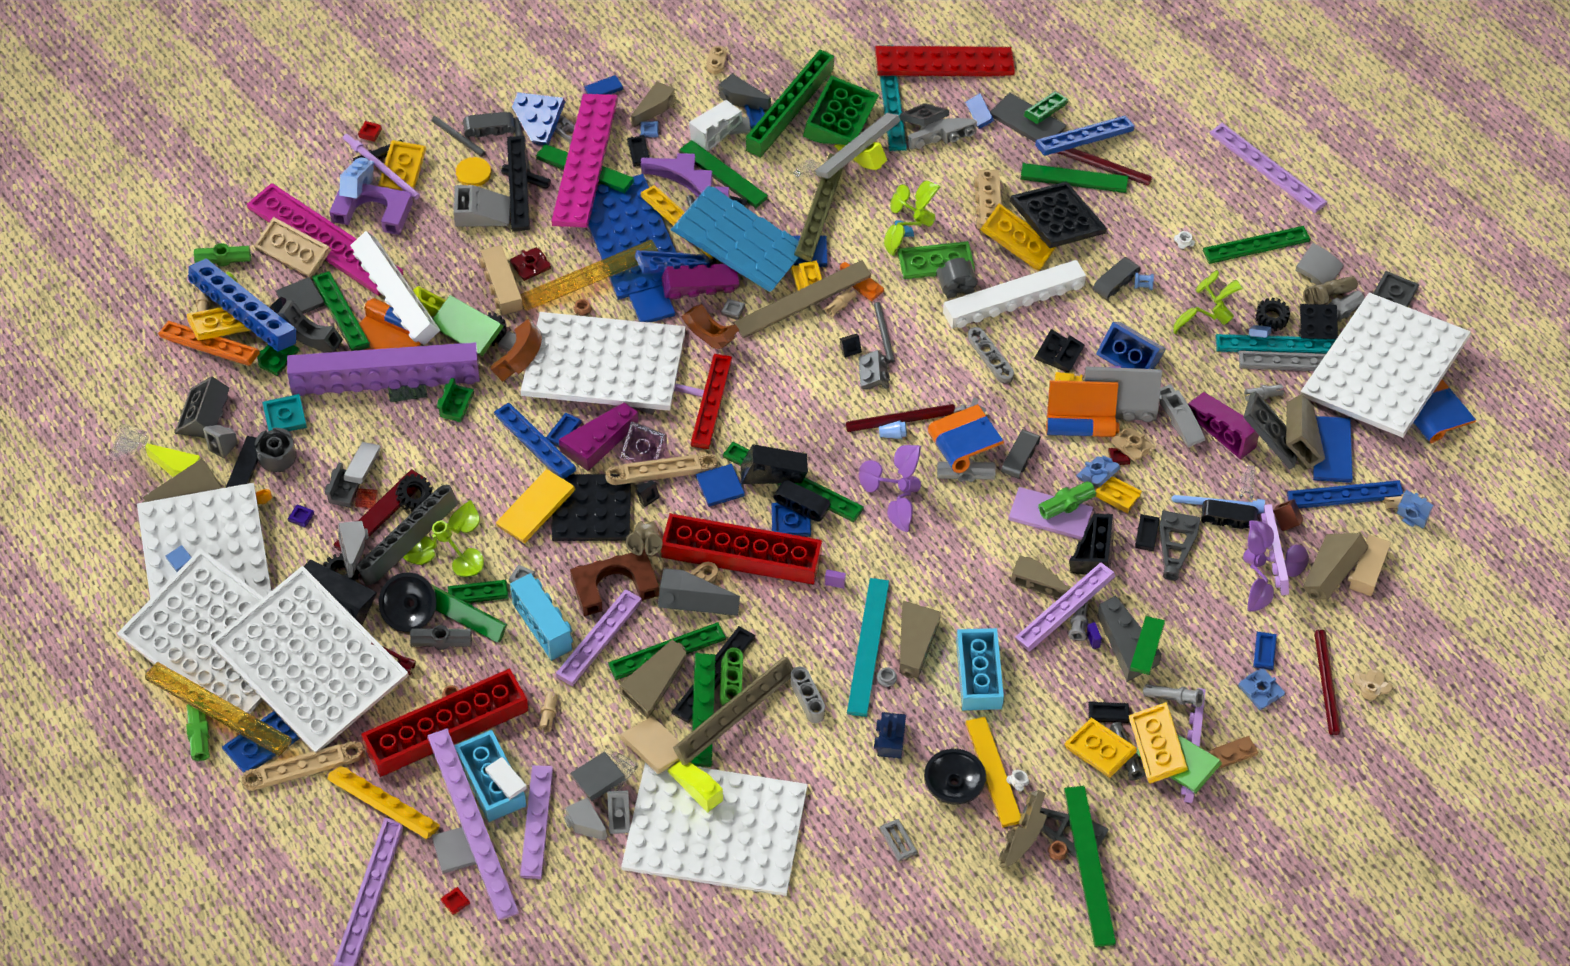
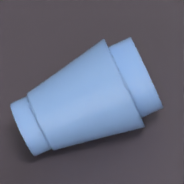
(893, 430)

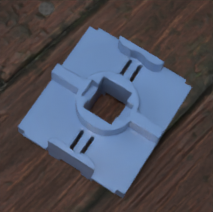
(1098, 470)
(1414, 509)
(1258, 697)

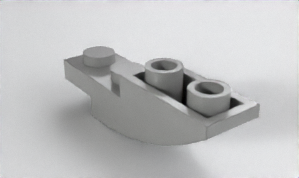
(947, 129)
(1181, 416)

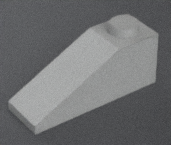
(352, 543)

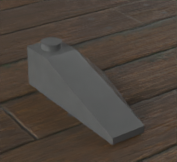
(688, 592)

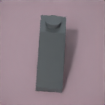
(740, 93)

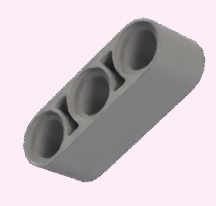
(804, 687)

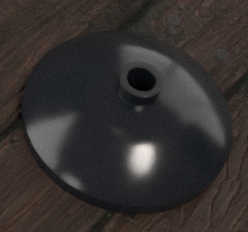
(395, 601)
(955, 766)

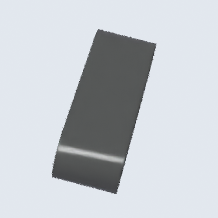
(488, 124)
(1116, 277)
(1020, 453)

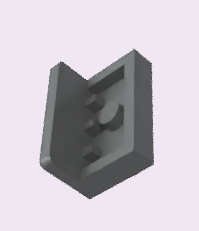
(873, 370)
(340, 491)

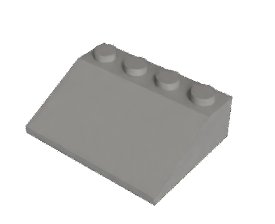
(1137, 390)

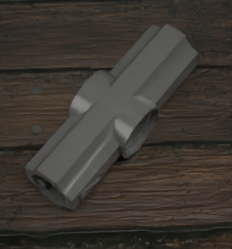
(431, 637)

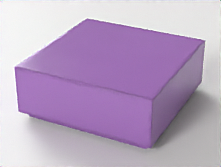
(835, 578)

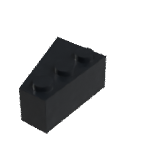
(773, 466)
(1095, 545)

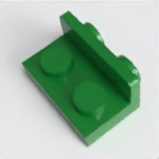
(275, 361)

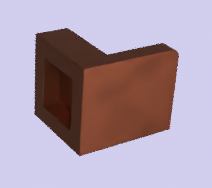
(1288, 515)

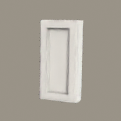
(505, 778)

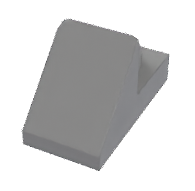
(618, 812)

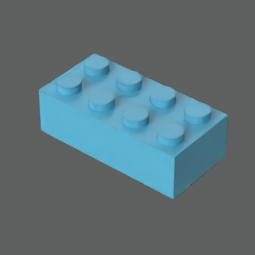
(541, 616)
(979, 669)
(475, 757)

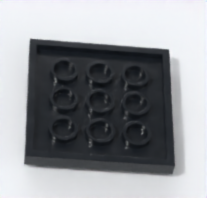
(1058, 214)
(593, 510)

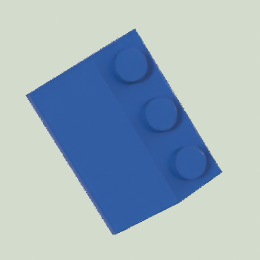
(1129, 348)

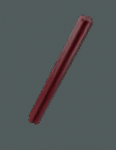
(1107, 165)
(908, 416)
(1327, 682)

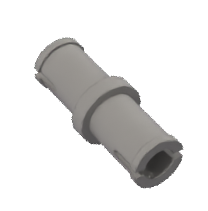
(1265, 391)

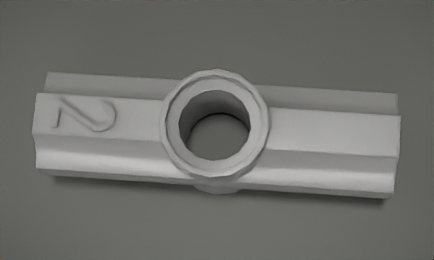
(1347, 304)
(976, 470)

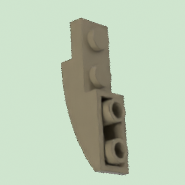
(1021, 838)

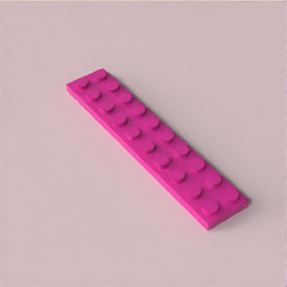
(584, 161)
(284, 207)

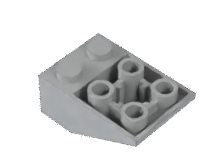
(480, 207)

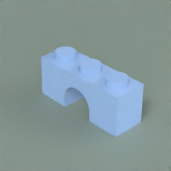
(354, 177)

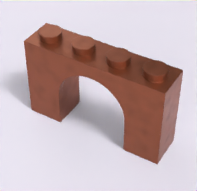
(587, 577)

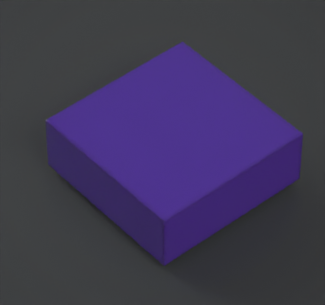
(301, 515)
(1094, 635)

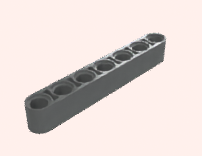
(407, 534)

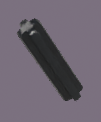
(532, 178)

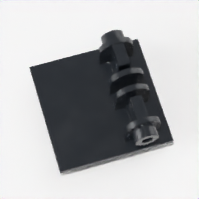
(1318, 321)

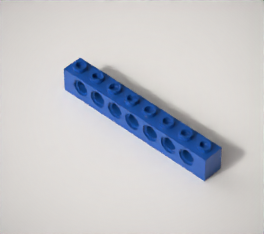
(242, 305)

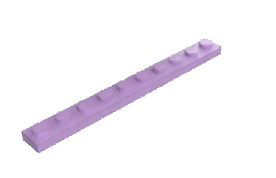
(473, 825)

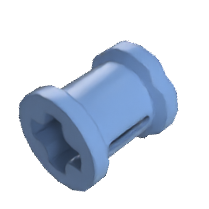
(1150, 278)

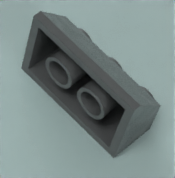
(202, 407)

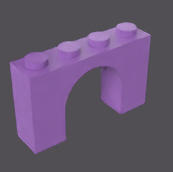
(396, 201)

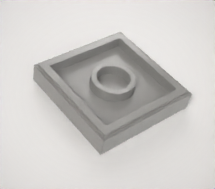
(453, 850)

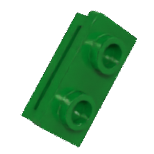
(454, 401)

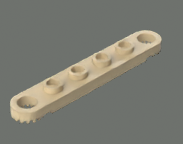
(660, 469)
(302, 765)

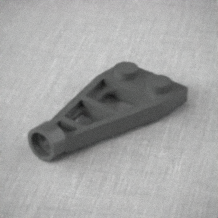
(1181, 524)
(1099, 830)

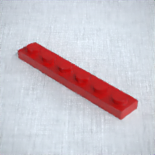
(711, 401)

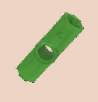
(223, 254)
(1066, 500)
(197, 734)

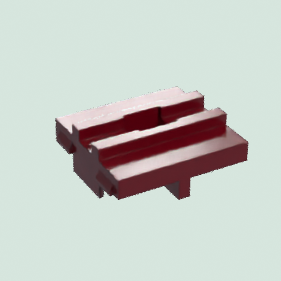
(529, 270)

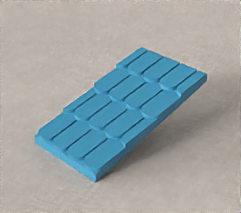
(738, 238)

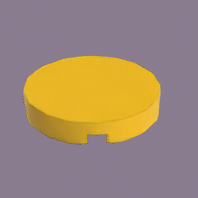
(473, 171)

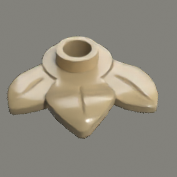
(1372, 684)

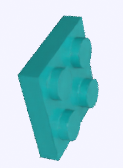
(285, 413)

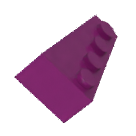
(699, 280)
(1224, 424)
(598, 437)

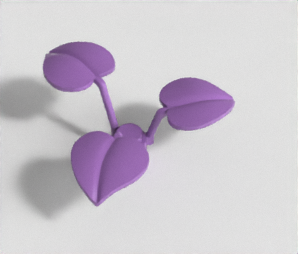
(906, 460)
(1259, 538)

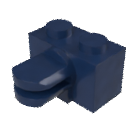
(891, 735)

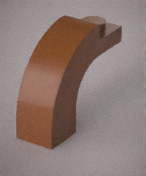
(707, 328)
(522, 353)

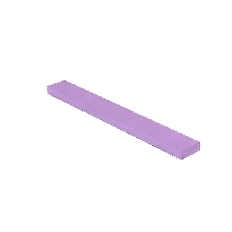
(1268, 168)
(369, 893)

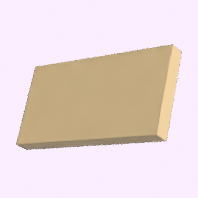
(292, 247)

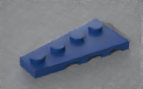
(658, 261)

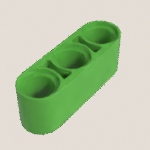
(732, 669)

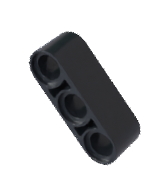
(802, 500)
(1228, 513)

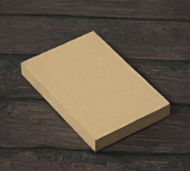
(652, 744)

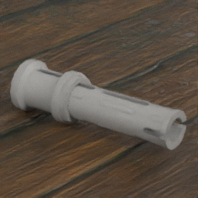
(1079, 622)
(1181, 695)

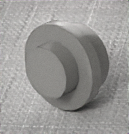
(887, 677)

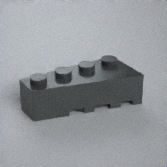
(1122, 634)

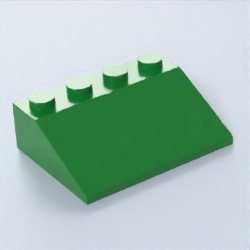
(839, 113)

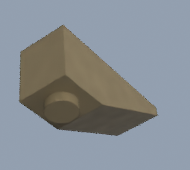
(654, 103)
(1035, 576)

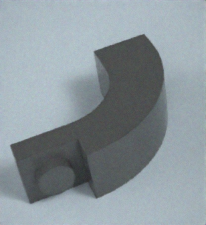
(307, 332)

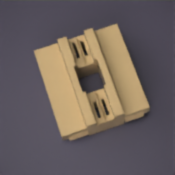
(1132, 444)

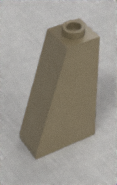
(1303, 431)
(191, 480)
(1333, 563)
(917, 634)
(653, 678)

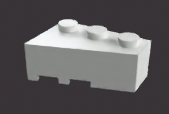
(714, 125)

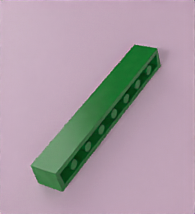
(789, 103)

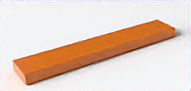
(217, 346)

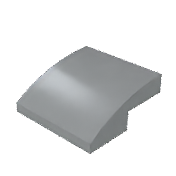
(1319, 265)

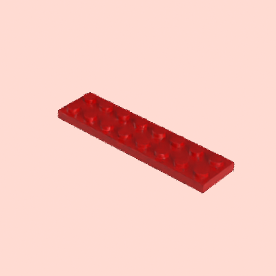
(944, 61)

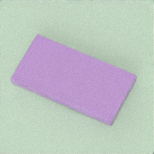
(1026, 512)

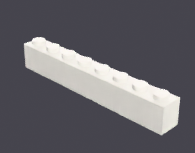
(395, 288)
(1014, 294)

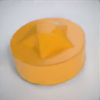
(263, 496)

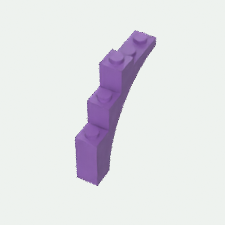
(681, 171)

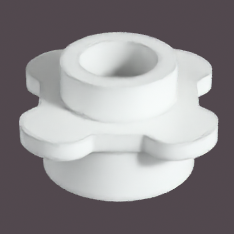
(1184, 235)
(1018, 780)

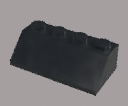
(350, 594)

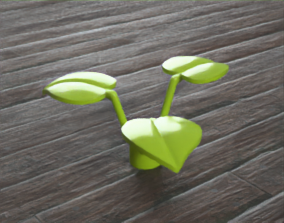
(922, 216)
(1220, 311)
(464, 520)

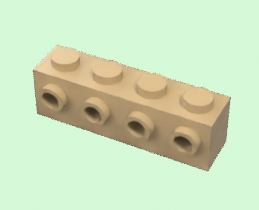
(987, 195)
(501, 280)

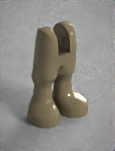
(1320, 293)
(644, 534)

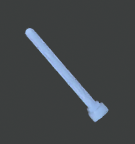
(1259, 504)

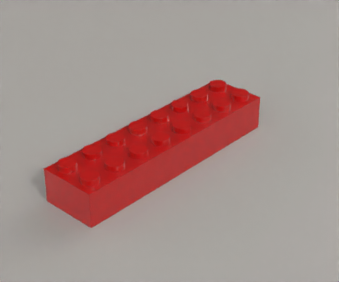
(742, 548)
(462, 713)

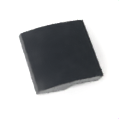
(1066, 355)

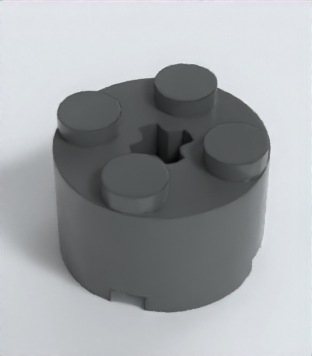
(957, 277)
(275, 450)

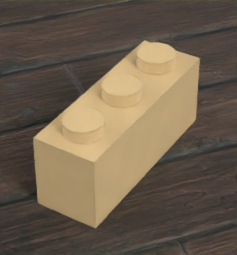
(1369, 566)

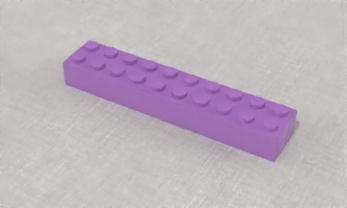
(382, 368)

